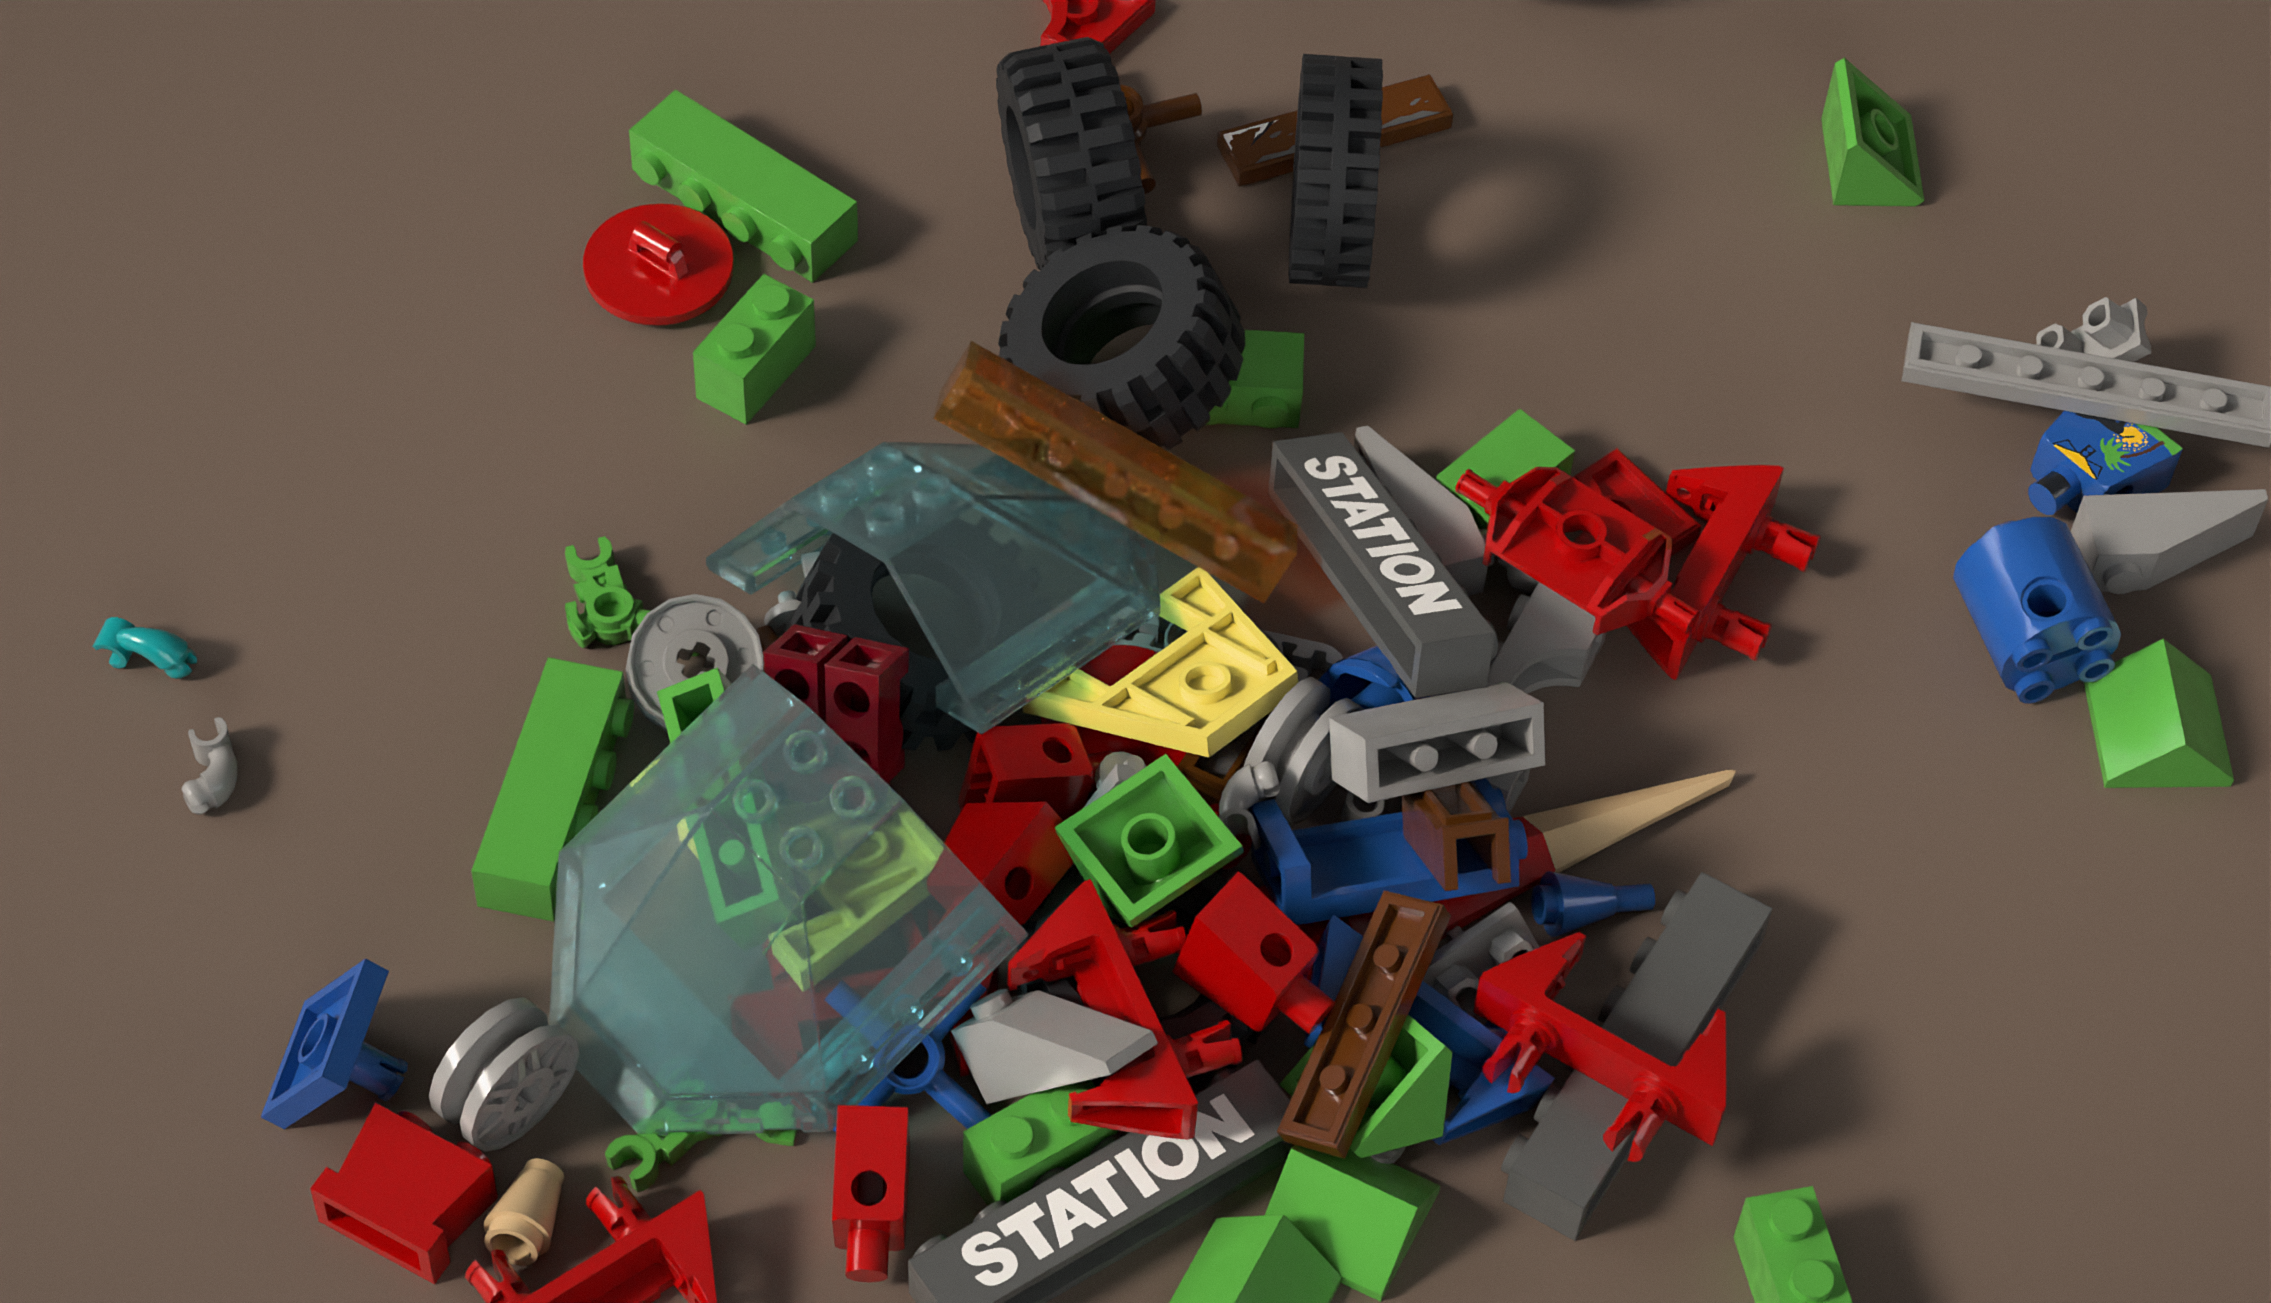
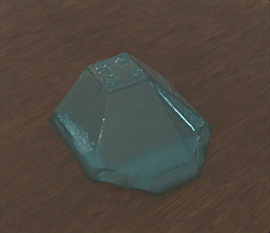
(990, 559)
(760, 927)

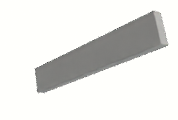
(2088, 384)

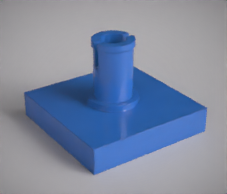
(331, 1048)

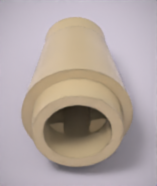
(526, 1213)

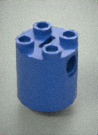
(2037, 607)

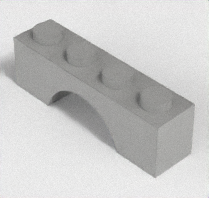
(1546, 647)

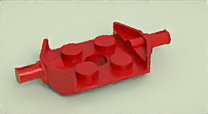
(1614, 578)

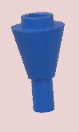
(1573, 902)

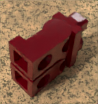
(848, 687)

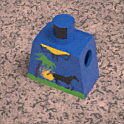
(2099, 457)

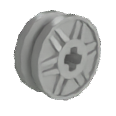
(675, 633)
(1299, 747)
(503, 1074)

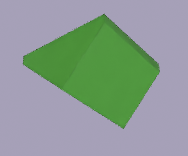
(1868, 143)
(2158, 722)
(1147, 842)
(1408, 1097)
(1354, 1212)
(1257, 1263)

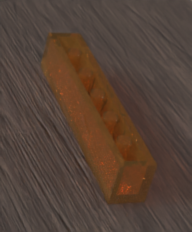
(1117, 472)

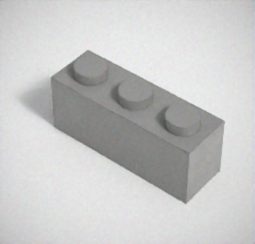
(1437, 741)

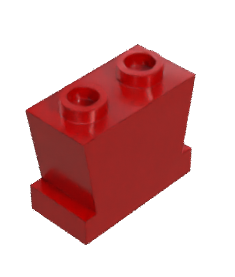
(405, 1192)

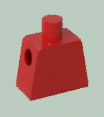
(1031, 766)
(1011, 851)
(1252, 959)
(870, 1187)

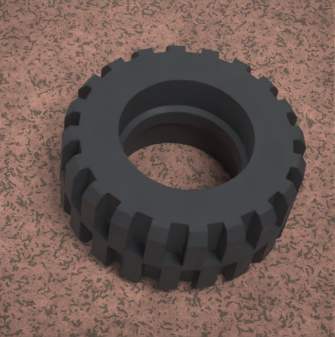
(1068, 144)
(1115, 286)

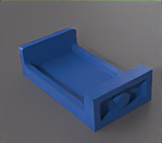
(1350, 863)

